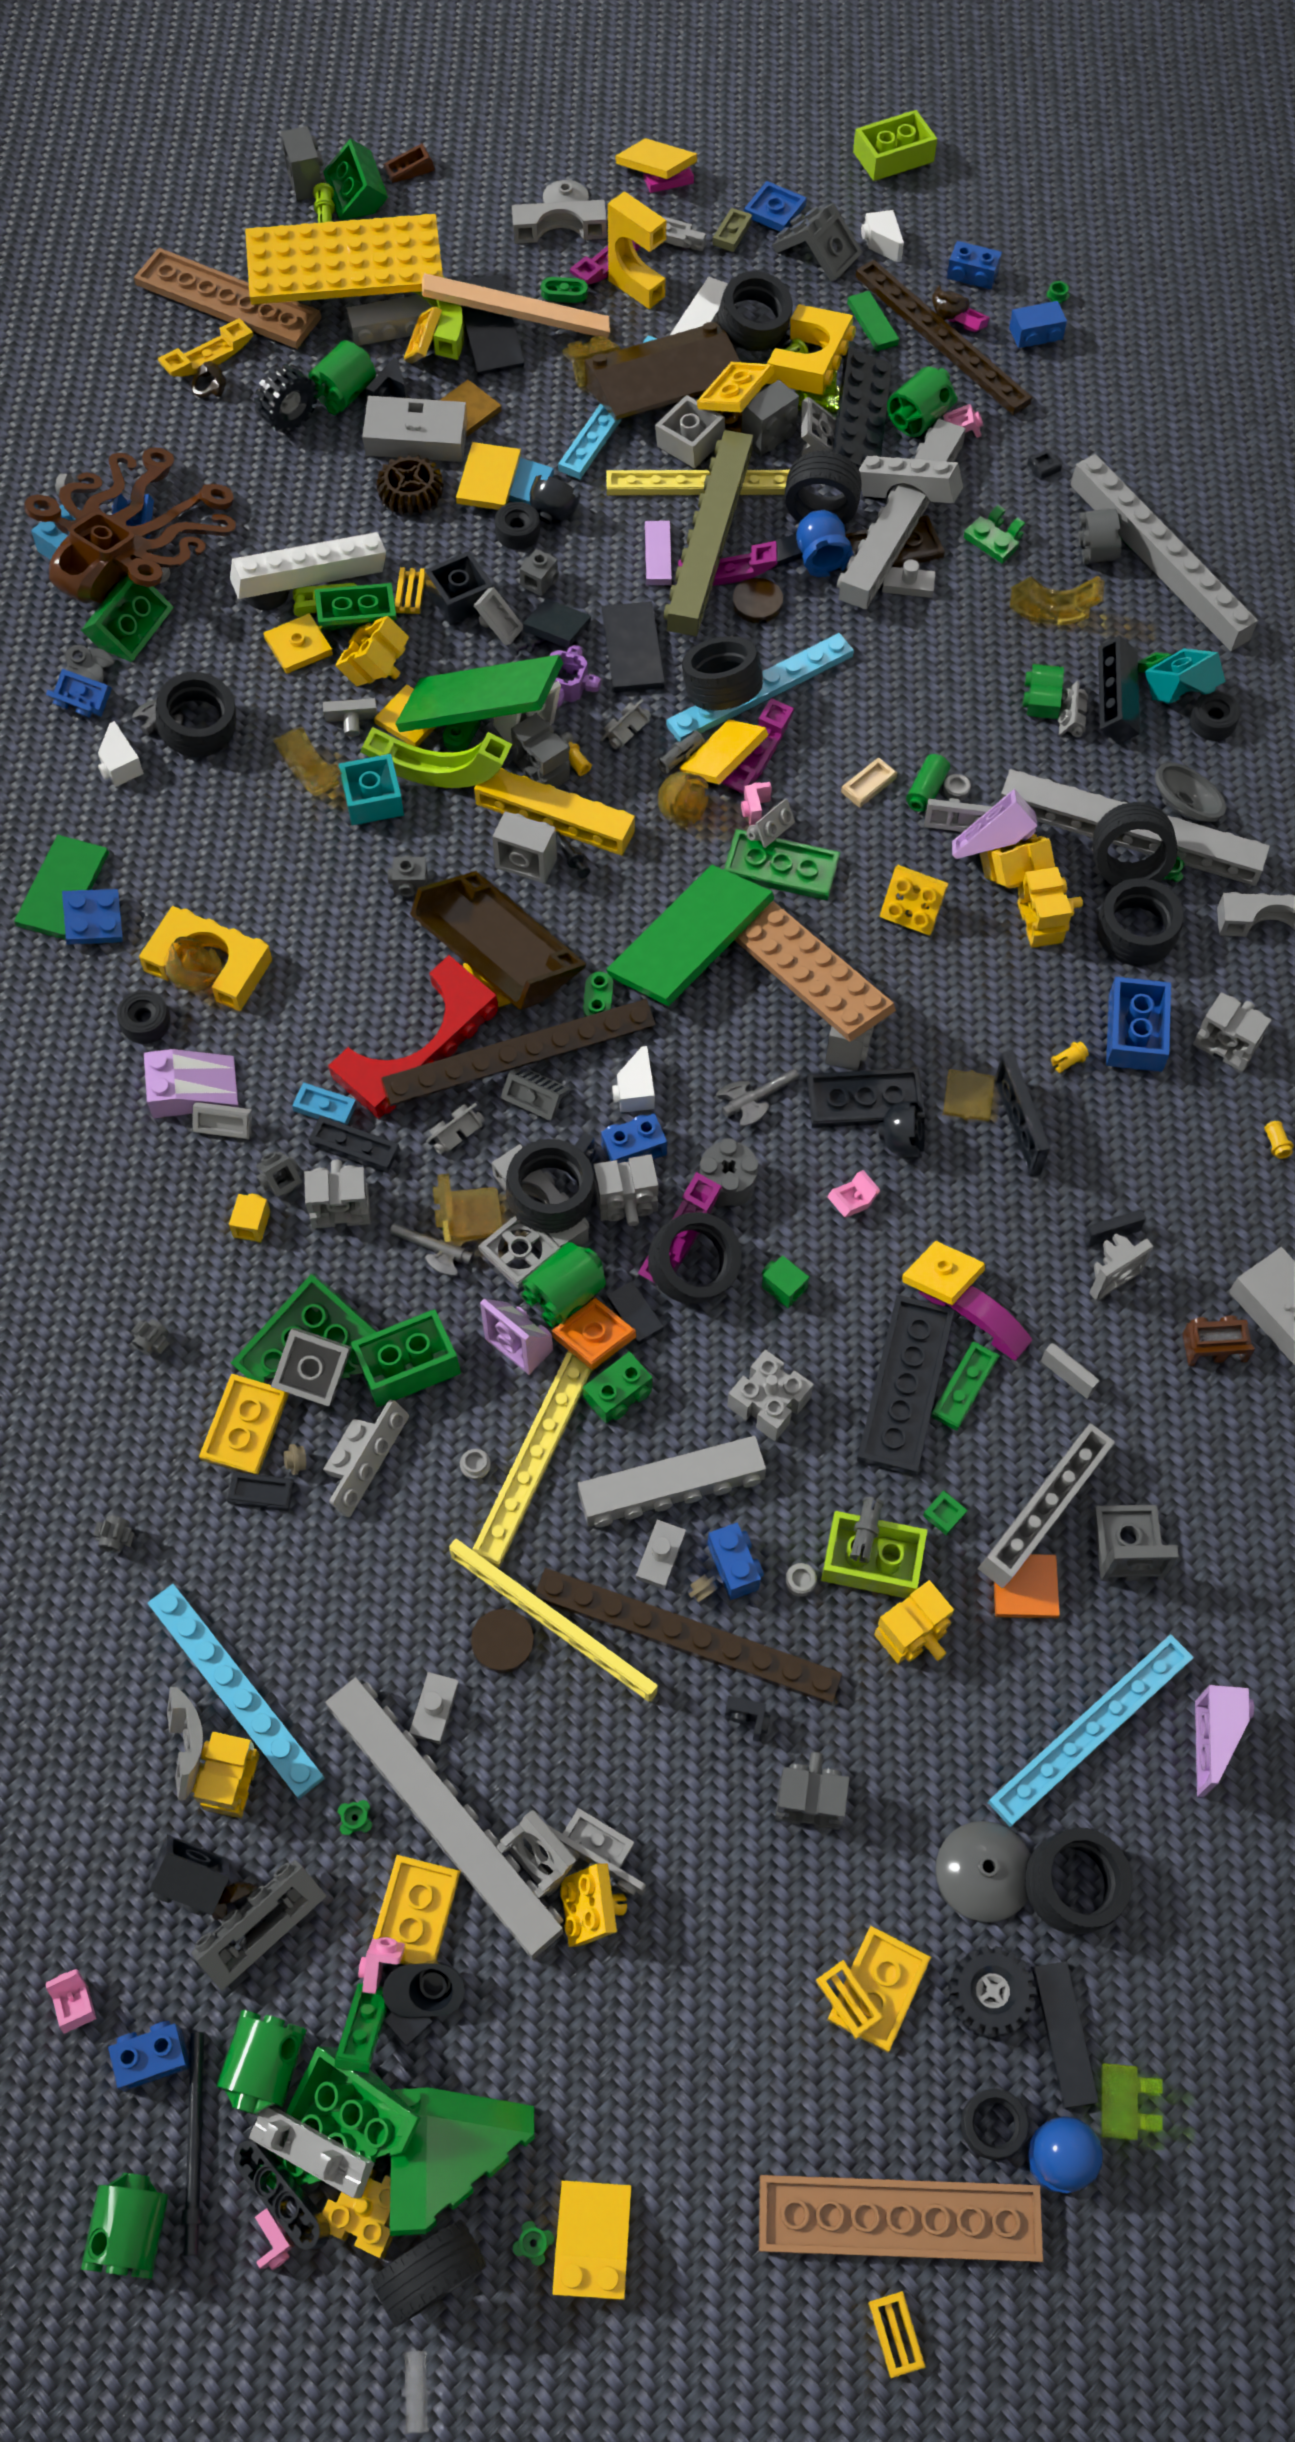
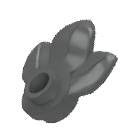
(91, 663)

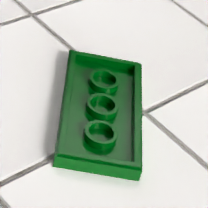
(783, 865)
(67, 867)

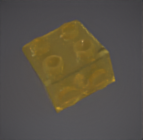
(579, 352)
(466, 1212)

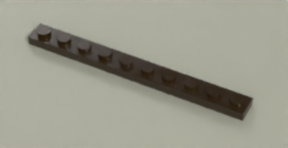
(944, 337)
(517, 1052)
(688, 1636)

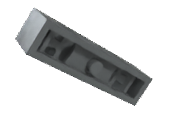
(217, 1953)

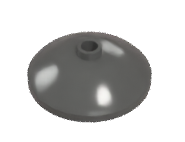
(1189, 793)
(968, 1887)

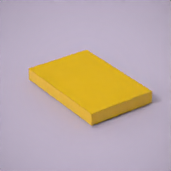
(656, 158)
(735, 387)
(488, 476)
(725, 750)
(244, 1425)
(417, 1907)
(890, 1977)

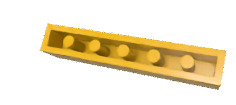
(568, 812)

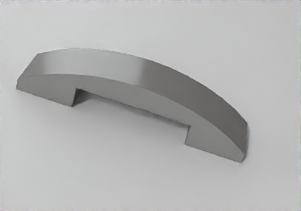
(185, 1719)

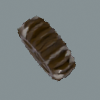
(411, 491)

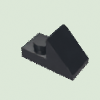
(388, 382)

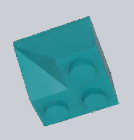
(1183, 673)
(371, 789)

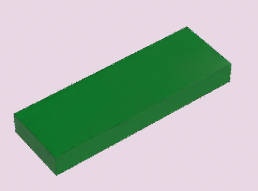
(873, 321)
(965, 1386)
(361, 2031)

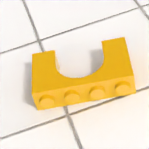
(627, 222)
(813, 370)
(246, 959)

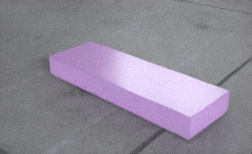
(658, 553)

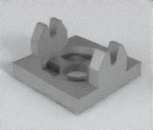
(814, 418)
(506, 1233)
(1121, 1265)
(537, 1834)

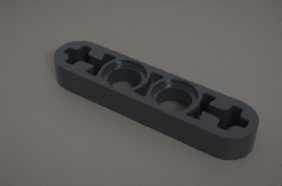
(278, 2198)

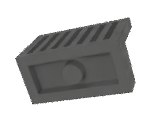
(534, 1092)

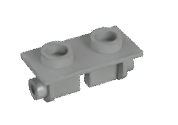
(1073, 710)
(618, 730)
(772, 824)
(446, 1135)

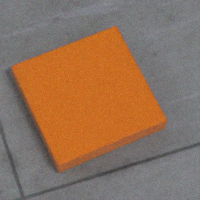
(594, 1334)
(1030, 1591)

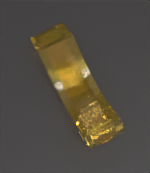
(1054, 606)
(306, 763)

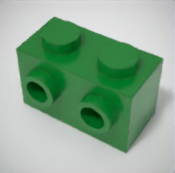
(618, 1388)

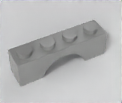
(583, 217)
(937, 479)
(1241, 911)
(542, 1187)

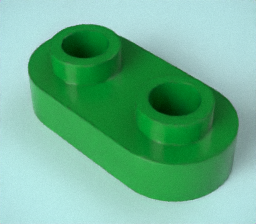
(564, 289)
(465, 732)
(598, 994)

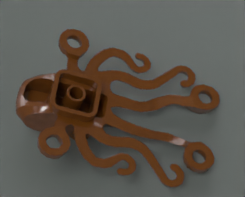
(104, 548)

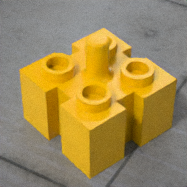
(373, 652)
(1009, 863)
(1046, 906)
(915, 1624)
(226, 1774)
(363, 2217)

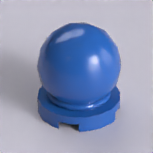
(823, 543)
(1065, 2155)

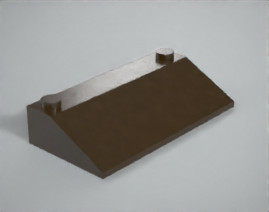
(659, 370)
(496, 938)

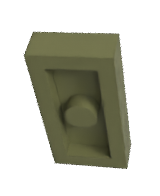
(732, 229)

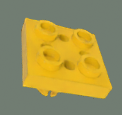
(916, 891)
(590, 1905)

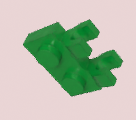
(991, 539)

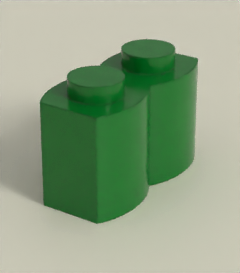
(1044, 691)

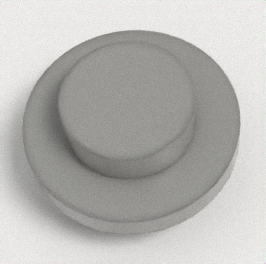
(475, 1464)

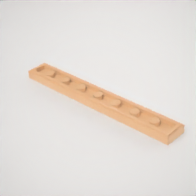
(515, 306)

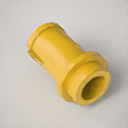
(578, 760)
(1072, 1055)
(1280, 1144)

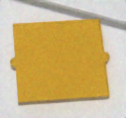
(968, 1095)

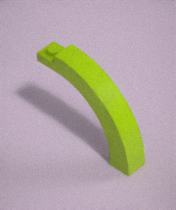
(450, 332)
(440, 768)

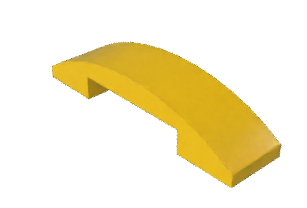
(232, 339)

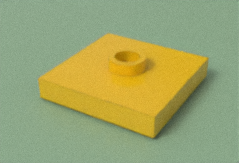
(422, 335)
(298, 643)
(390, 713)
(943, 1272)

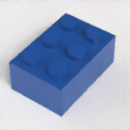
(1138, 1024)

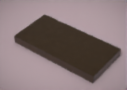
(921, 545)

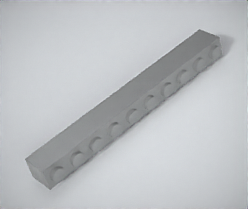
(895, 521)
(1165, 554)
(1197, 844)
(445, 1818)

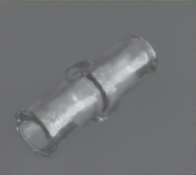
(416, 2392)

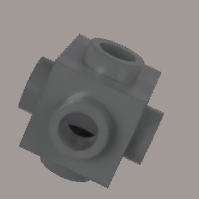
(539, 572)
(408, 875)
(284, 1180)

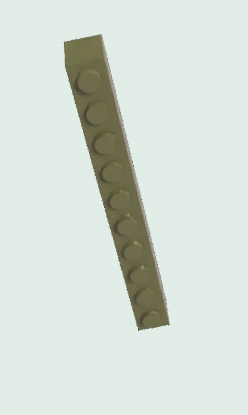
(709, 534)

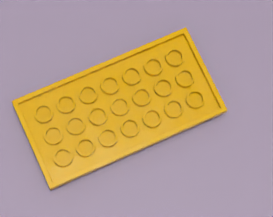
(341, 258)

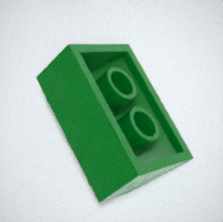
(355, 182)
(354, 605)
(127, 619)
(406, 1358)

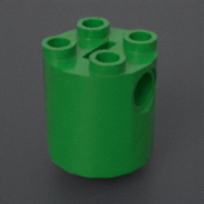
(342, 376)
(921, 401)
(564, 1283)
(260, 2062)
(125, 2227)

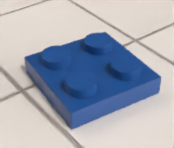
(775, 206)
(92, 916)

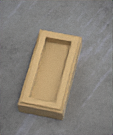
(869, 782)

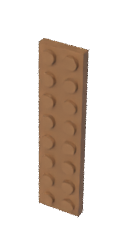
(225, 297)
(814, 972)
(900, 2218)

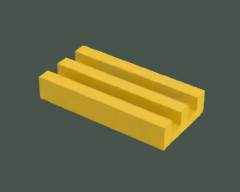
(411, 575)
(866, 2024)
(905, 2366)

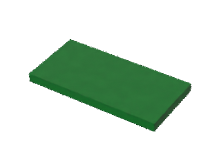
(480, 693)
(690, 934)

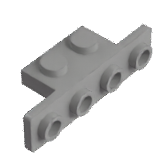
(361, 1455)
(600, 1844)

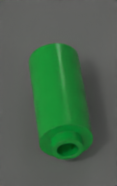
(928, 782)

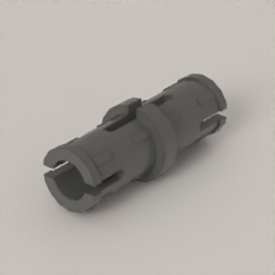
(680, 751)
(866, 1529)

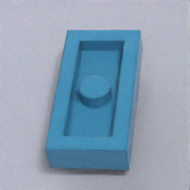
(320, 1102)

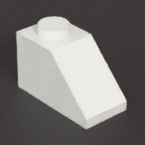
(883, 234)
(117, 757)
(635, 1084)

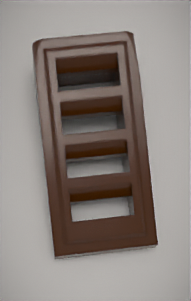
(416, 162)

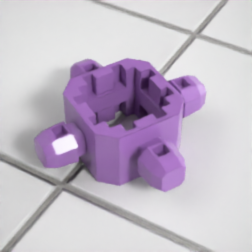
(575, 662)

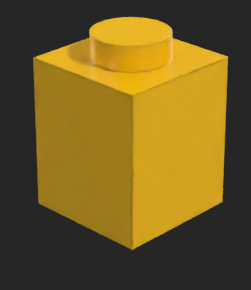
(249, 1217)

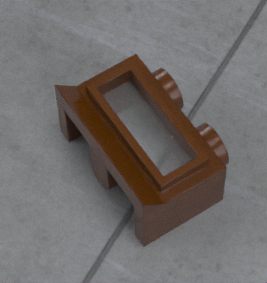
(1217, 1339)

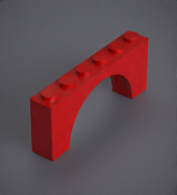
(466, 1008)

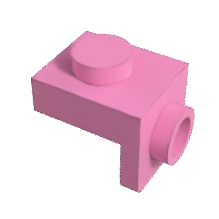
(753, 797)
(854, 1195)
(379, 1952)
(71, 2000)
(277, 2237)

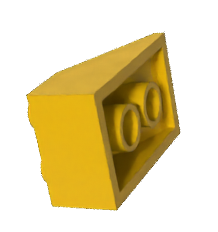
(592, 2240)

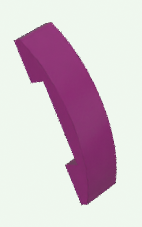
(594, 269)
(746, 566)
(775, 719)
(698, 1197)
(992, 1318)

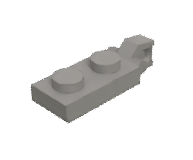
(684, 235)

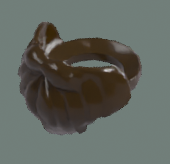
(949, 304)
(217, 385)
(230, 1894)

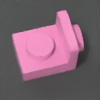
(965, 418)

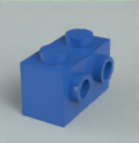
(974, 265)
(1037, 324)
(634, 1139)
(734, 1562)
(148, 2056)

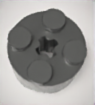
(1099, 535)
(733, 1168)

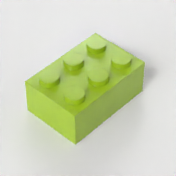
(895, 145)
(893, 1559)

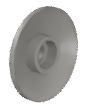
(565, 192)

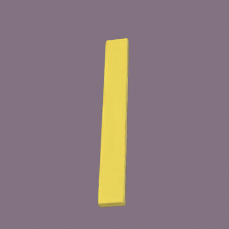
(689, 482)
(532, 1460)
(553, 1620)

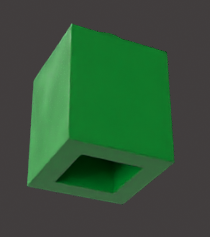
(784, 1281)

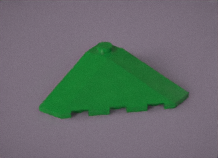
(310, 1308)
(350, 2109)
(449, 2151)

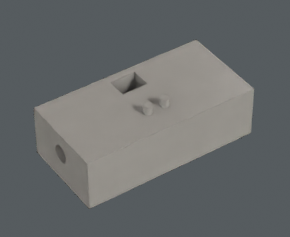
(415, 427)
(1269, 1298)

